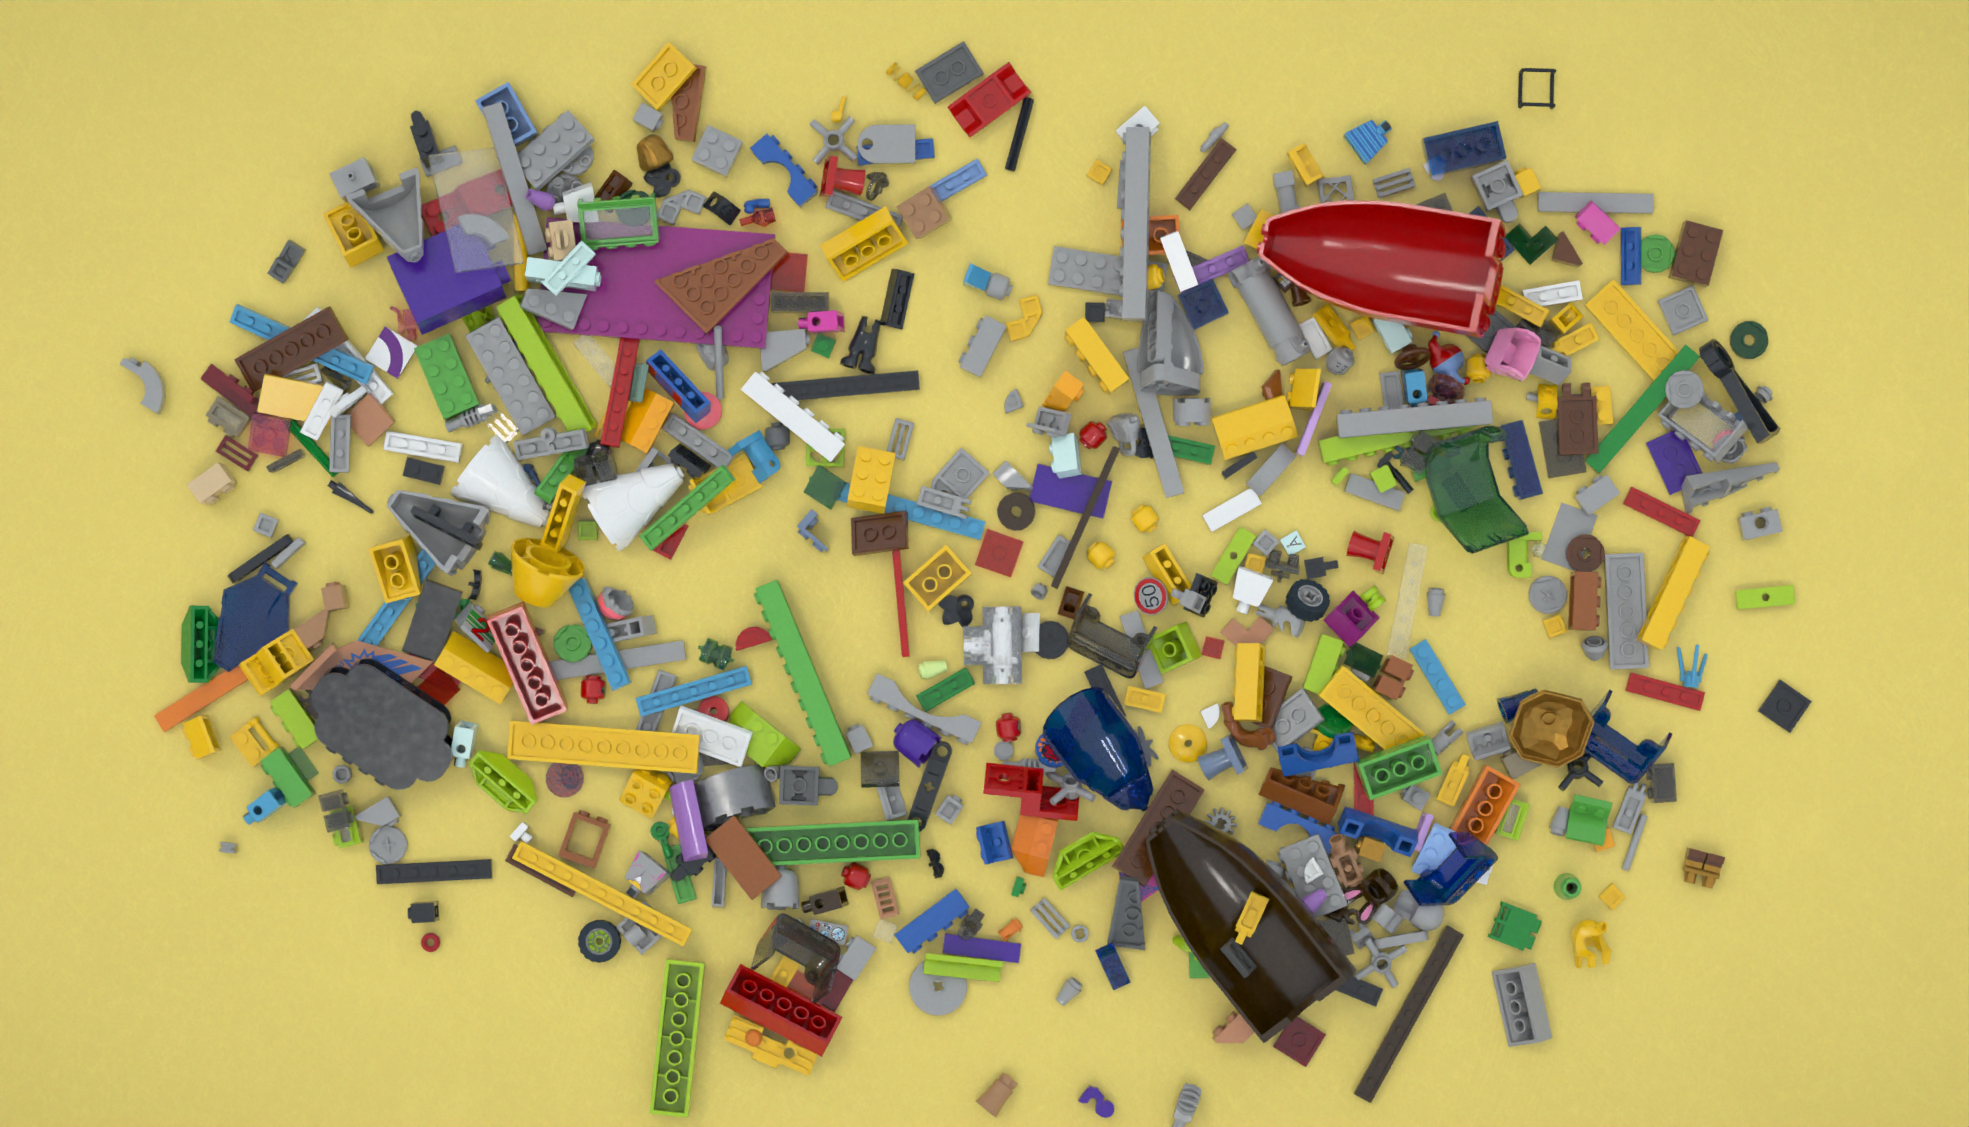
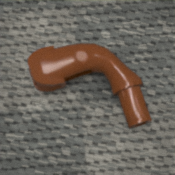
(1256, 739)

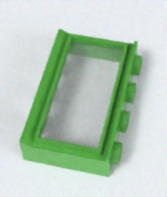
(619, 222)

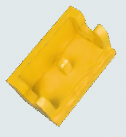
(1305, 164)

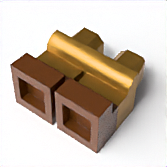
(1703, 864)

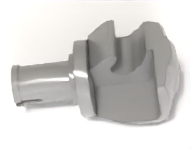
(1281, 615)

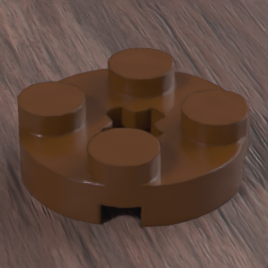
(1593, 546)

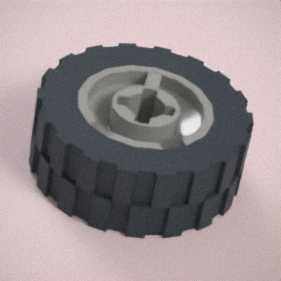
(1307, 600)

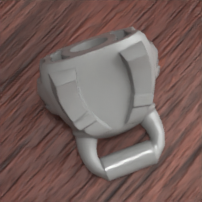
(1125, 430)

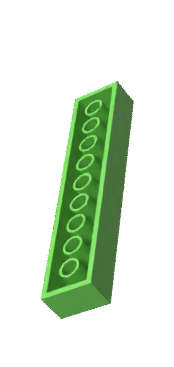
(803, 672)
(839, 842)

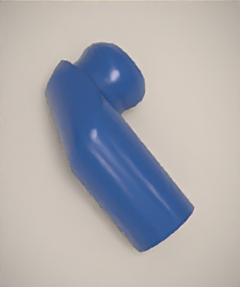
(756, 203)

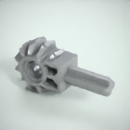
(1186, 1104)

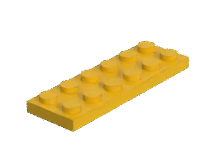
(1632, 329)
(1368, 710)

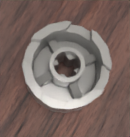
(1191, 410)

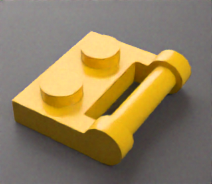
(249, 745)

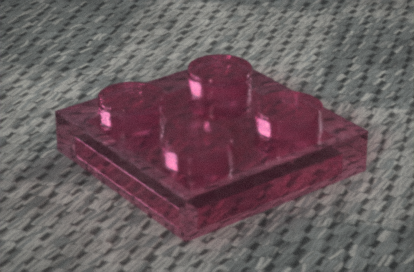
(269, 434)

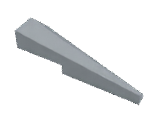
(1709, 486)

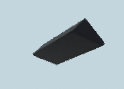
(897, 298)

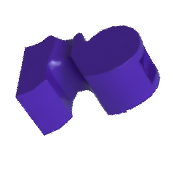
(1103, 1107)

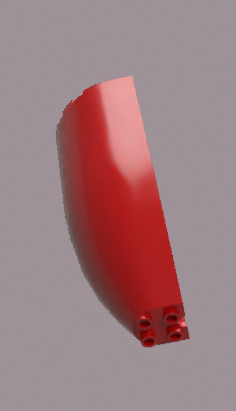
(1392, 261)

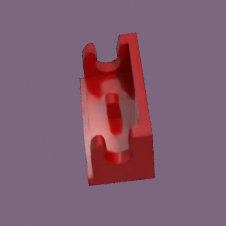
(670, 545)

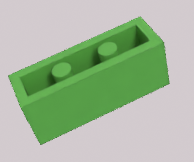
(287, 777)

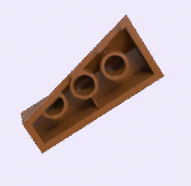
(1302, 794)

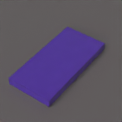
(1068, 492)

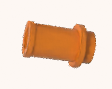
(1010, 929)

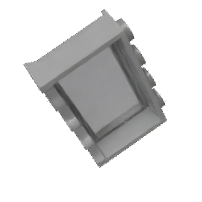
(1704, 426)

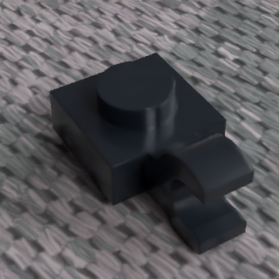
(1316, 567)

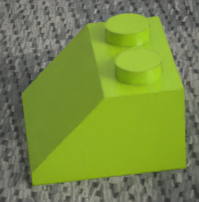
(1174, 648)

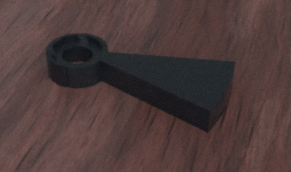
(1752, 411)

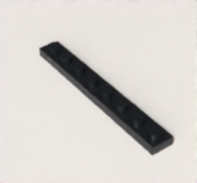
(851, 385)

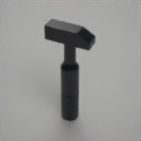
(1397, 475)

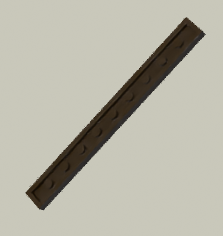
(1408, 1014)

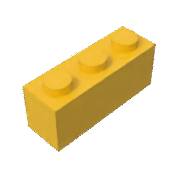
(1166, 569)

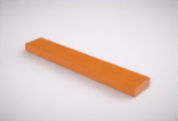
(200, 698)

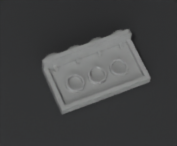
(554, 149)
(1296, 857)

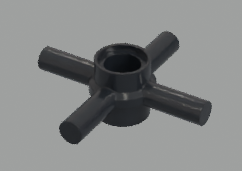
(1578, 774)

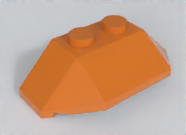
(1034, 843)

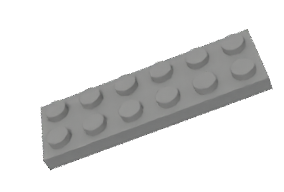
(1090, 271)
(510, 376)
(1625, 610)

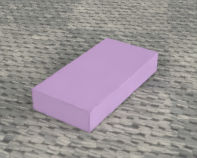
(1422, 829)

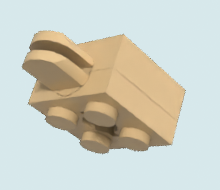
(561, 239)

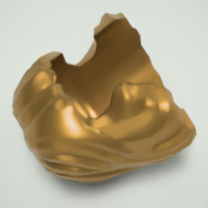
(653, 153)

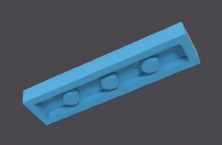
(1437, 677)

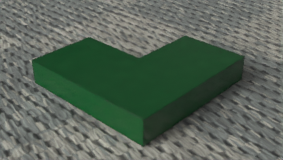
(1528, 246)

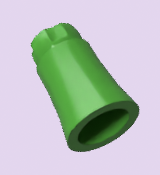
(1561, 883)

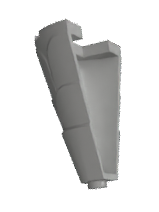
(396, 215)
(443, 549)

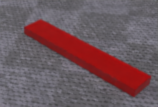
(619, 392)
(901, 603)

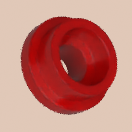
(426, 937)

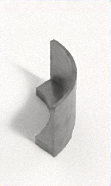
(733, 793)

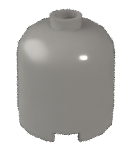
(782, 892)

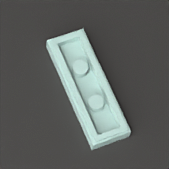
(568, 268)

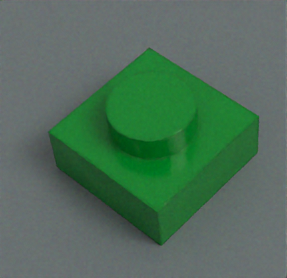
(823, 345)
(1018, 887)

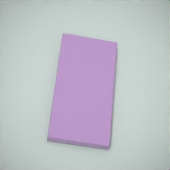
(1313, 419)

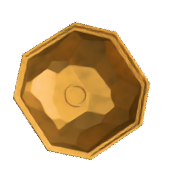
(1551, 728)

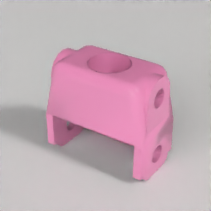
(1513, 353)

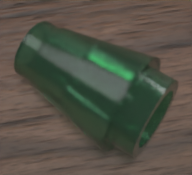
(500, 563)

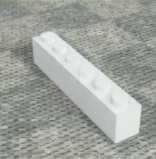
(793, 416)

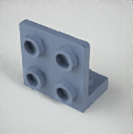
(810, 521)

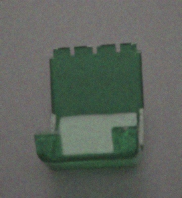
(1467, 491)

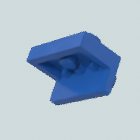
(994, 842)

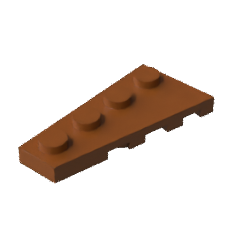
(687, 105)

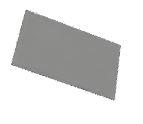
(1568, 524)

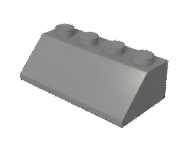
(1522, 1005)

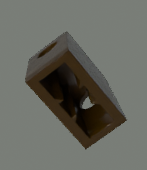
(832, 900)

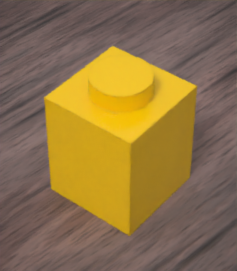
(1527, 181)

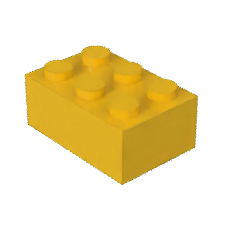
(871, 479)
(937, 578)

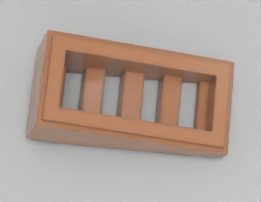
(889, 913)

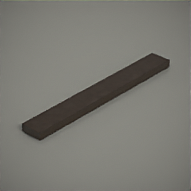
(1085, 517)

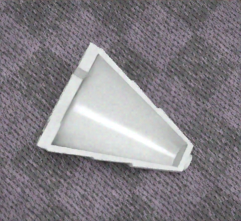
(501, 485)
(631, 500)

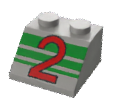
(474, 624)

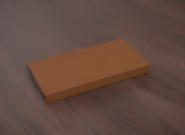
(743, 857)

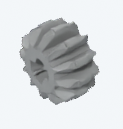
(1226, 825)

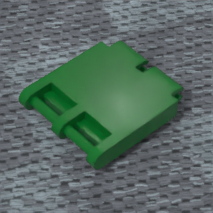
(1515, 927)

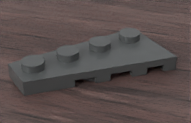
(1127, 921)

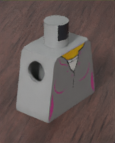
(645, 875)

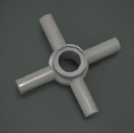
(827, 134)
(1069, 788)
(1378, 955)

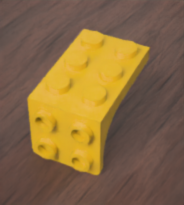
(743, 485)

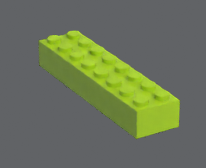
(677, 1037)

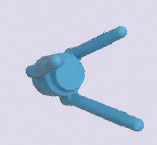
(1691, 678)

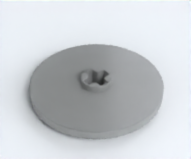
(934, 1002)

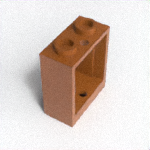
(584, 816)

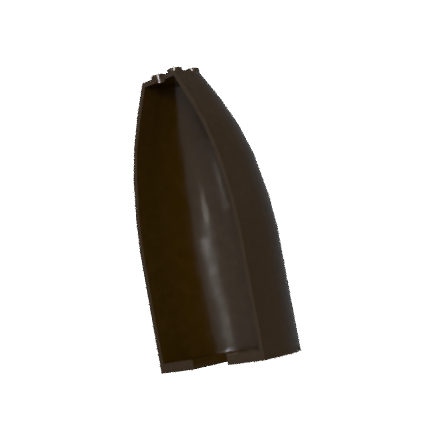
(1205, 887)

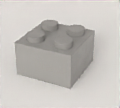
(717, 151)

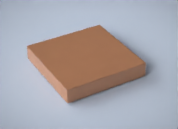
(370, 419)

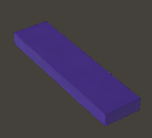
(982, 948)

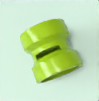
(1373, 598)

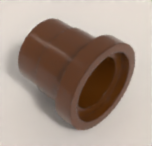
(1299, 297)

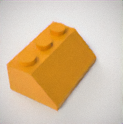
(646, 420)

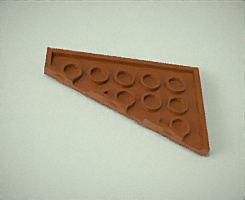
(716, 287)

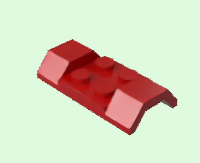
(989, 100)

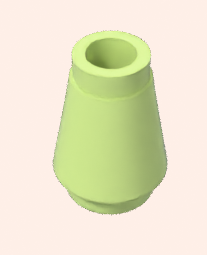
(929, 669)

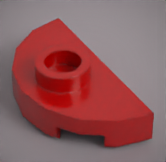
(751, 637)

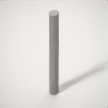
(719, 362)

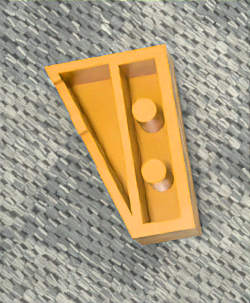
(1064, 393)

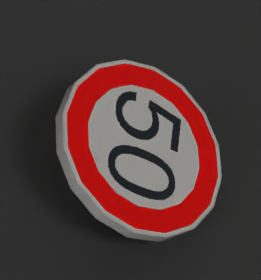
(1151, 596)

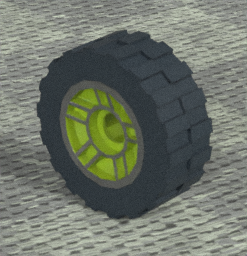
(588, 938)

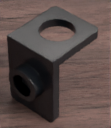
(722, 208)

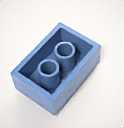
(517, 118)

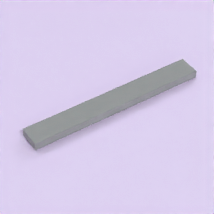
(514, 178)
(1155, 430)
(630, 657)

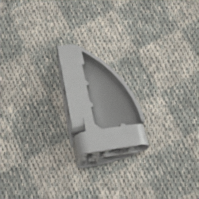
(1168, 350)

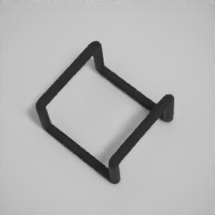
(1551, 104)

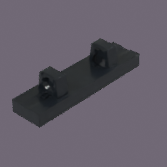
(431, 518)

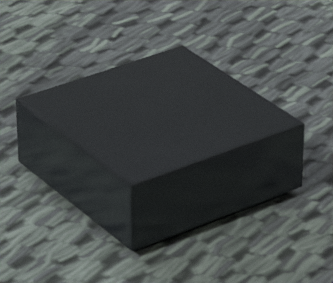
(1095, 312)

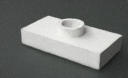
(347, 401)
(1030, 632)

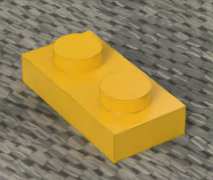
(1604, 404)
(1144, 699)

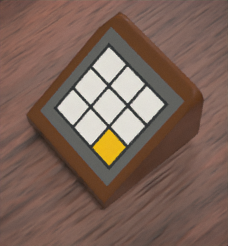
(1283, 283)

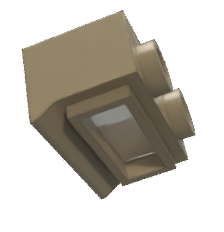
(228, 417)

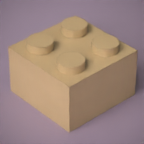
(212, 484)

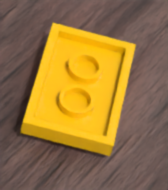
(663, 76)

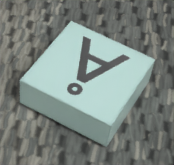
(1292, 543)

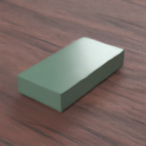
(638, 382)

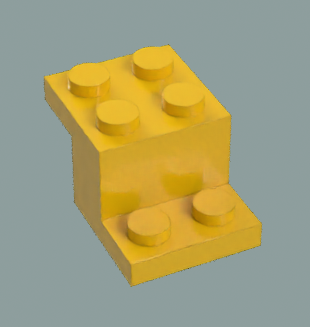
(276, 662)

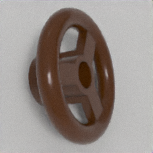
(1410, 355)

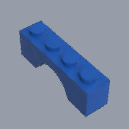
(768, 151)
(1297, 760)
(1275, 817)
(1396, 836)

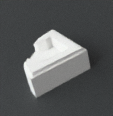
(1211, 715)
(1312, 870)

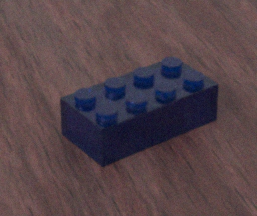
(1463, 149)

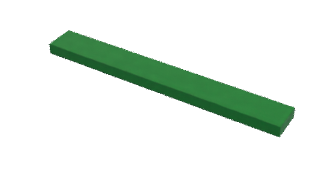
(1640, 410)

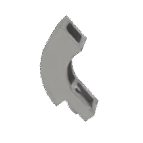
(154, 386)

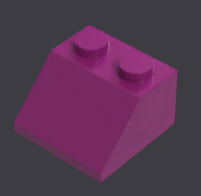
(1351, 619)

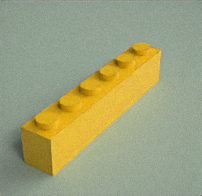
(1672, 593)

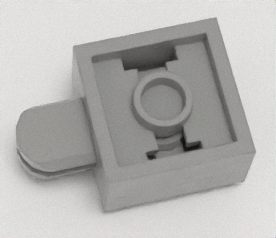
(1498, 190)

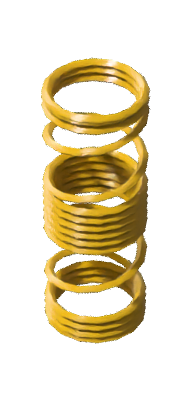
(905, 81)

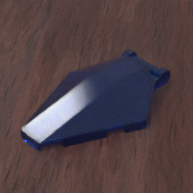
(252, 617)

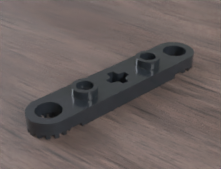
(933, 773)

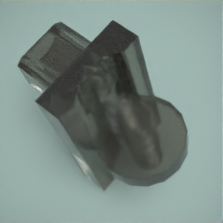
(1291, 566)
(970, 925)

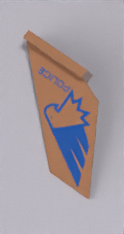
(346, 656)

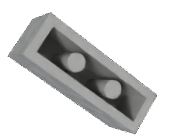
(982, 346)

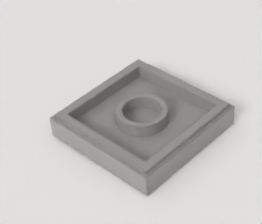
(1682, 310)

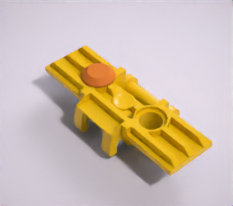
(766, 1050)

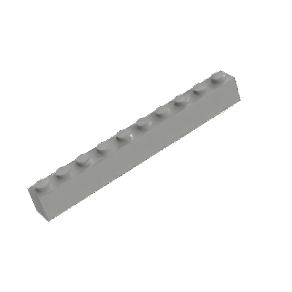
(1136, 224)

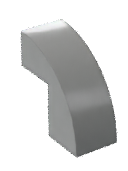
(1271, 470)

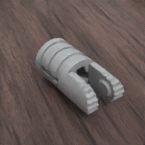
(1442, 741)

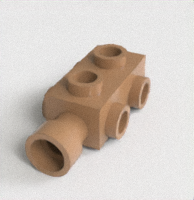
(1345, 861)

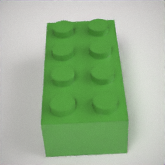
(447, 376)
(1398, 767)

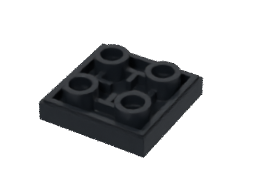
(1206, 588)

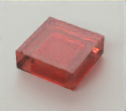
(1213, 647)

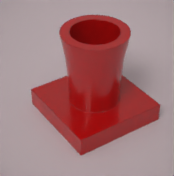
(841, 179)
(1371, 549)

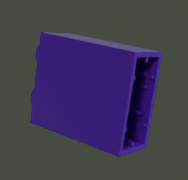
(437, 292)

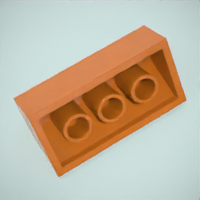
(1485, 804)

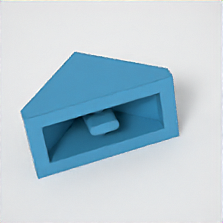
(976, 277)

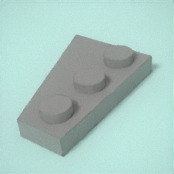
(560, 309)

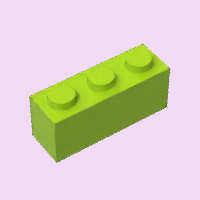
(1323, 663)
(295, 718)

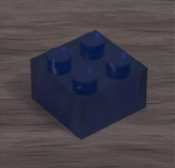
(1203, 304)

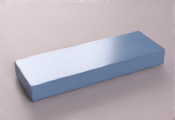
(959, 180)

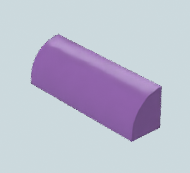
(688, 821)

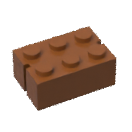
(1584, 601)
(1397, 669)

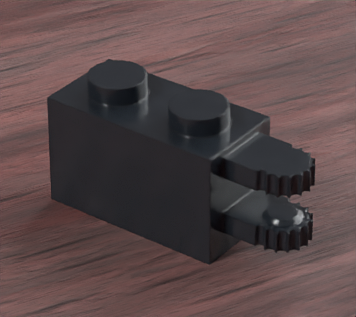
(424, 137)

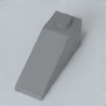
(632, 628)

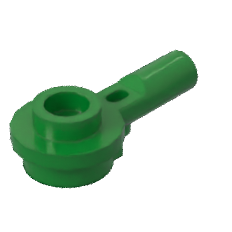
(660, 832)

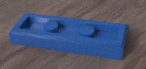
(1631, 256)

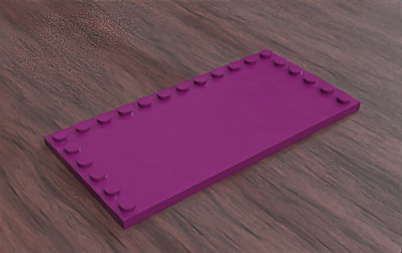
(637, 308)

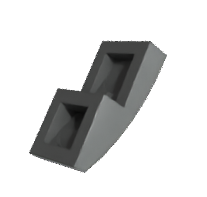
(287, 261)

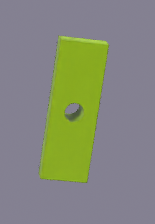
(1226, 566)
(1776, 597)

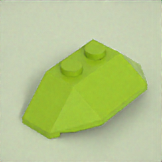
(767, 743)
(503, 781)
(1085, 857)

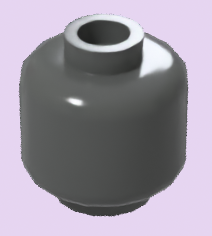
(777, 436)

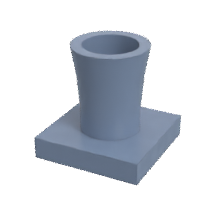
(1223, 759)

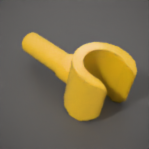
(836, 116)

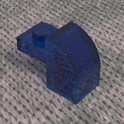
(1112, 966)

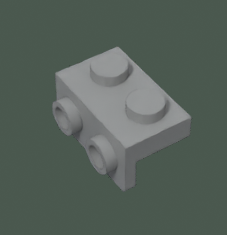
(1050, 421)
(1488, 741)

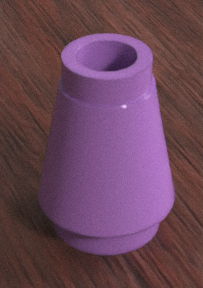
(541, 199)
(1314, 900)

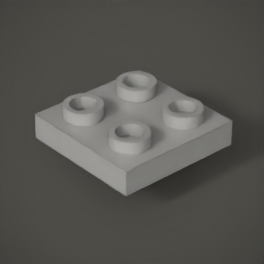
(638, 935)

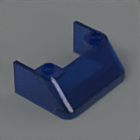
(1617, 751)
(1455, 874)

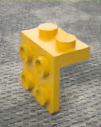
(645, 791)

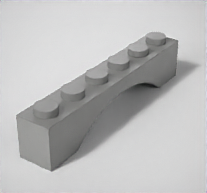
(888, 692)

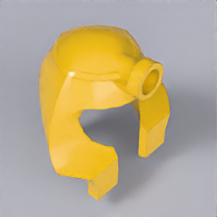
(1589, 933)

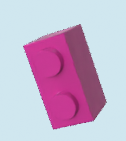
(1597, 222)

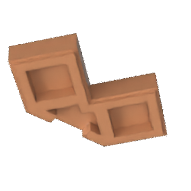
(1256, 633)

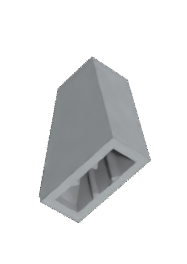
(782, 347)

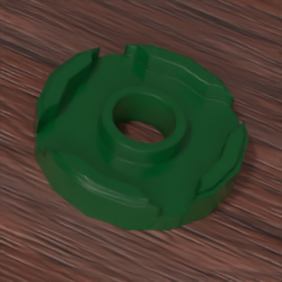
(1760, 340)

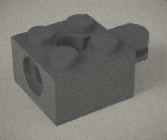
(803, 785)

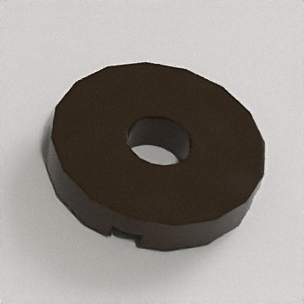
(1008, 519)

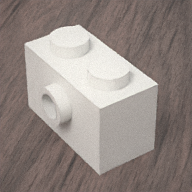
(1142, 118)

